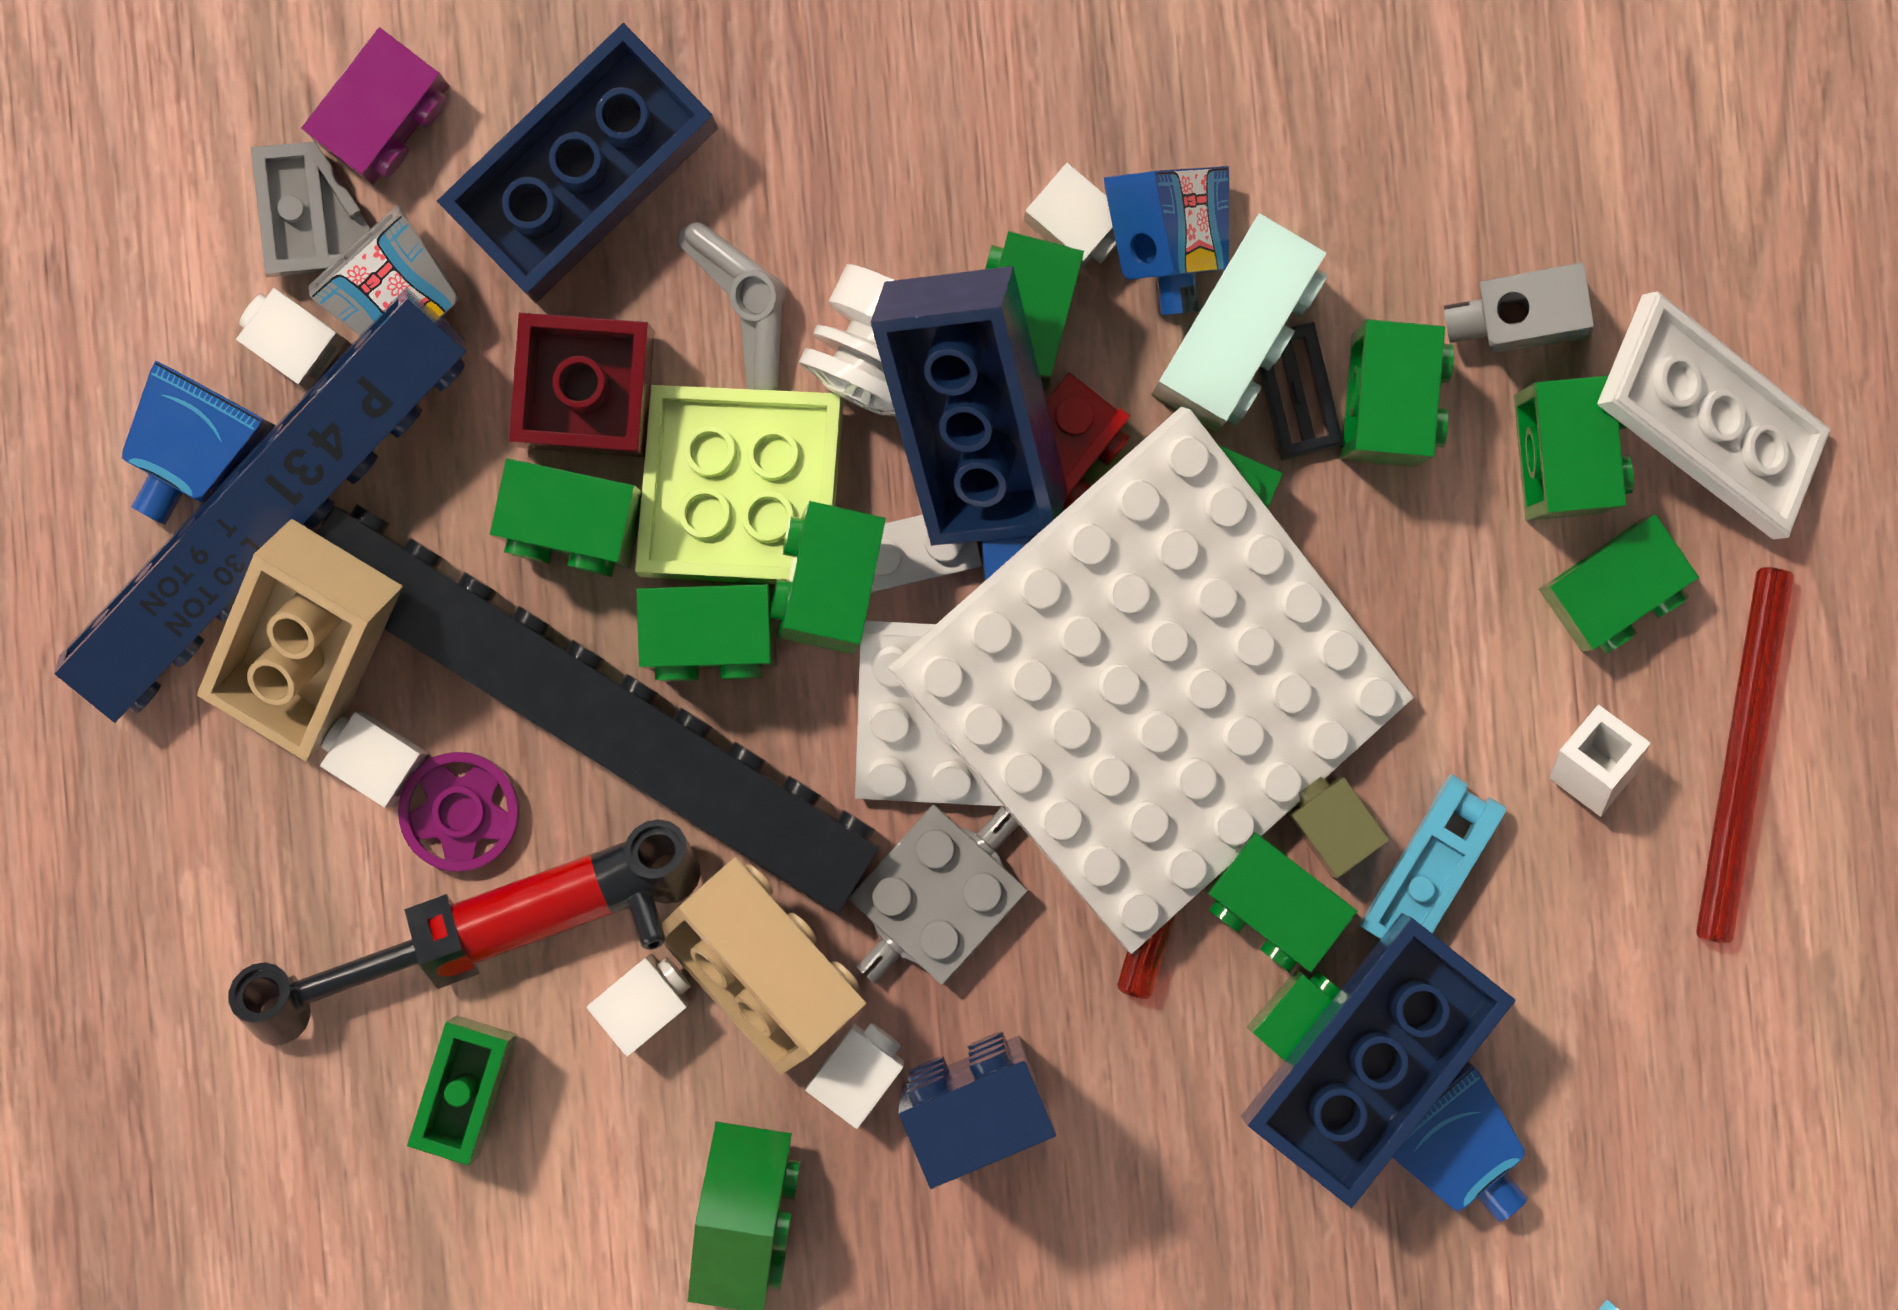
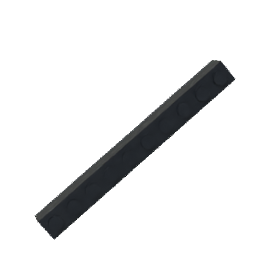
(610, 718)

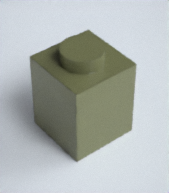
(1336, 825)

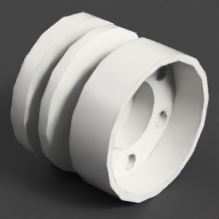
(856, 366)

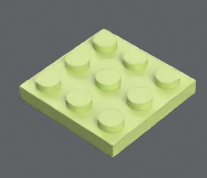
(728, 477)

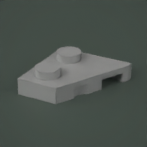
(302, 210)

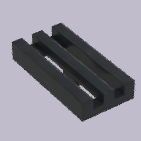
(1309, 443)

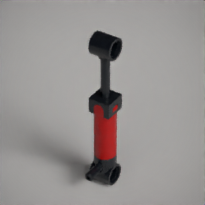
(457, 936)

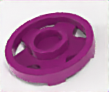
(458, 811)

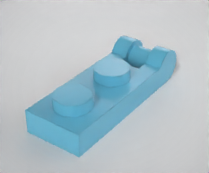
(1434, 860)

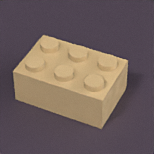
(298, 639)
(761, 966)

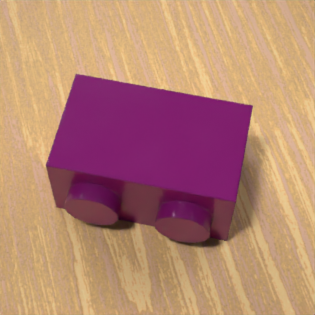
(377, 107)

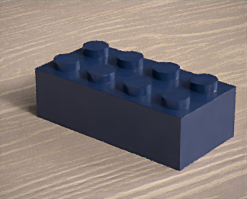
(579, 163)
(970, 405)
(1377, 1059)
(974, 1109)

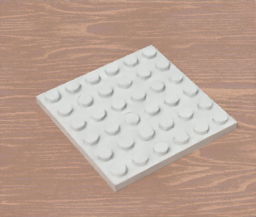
(1152, 679)

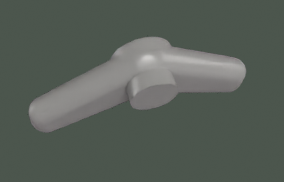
(753, 295)

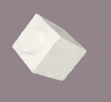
(1073, 215)
(289, 337)
(371, 757)
(1599, 760)
(641, 1002)
(857, 1073)

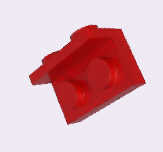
(1084, 431)

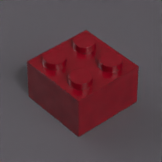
(581, 384)

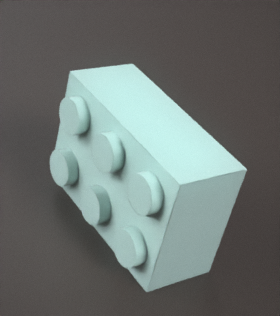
(1243, 325)

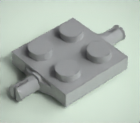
(938, 895)

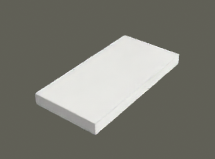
(1714, 415)

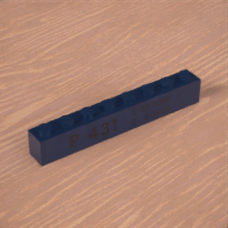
(282, 479)

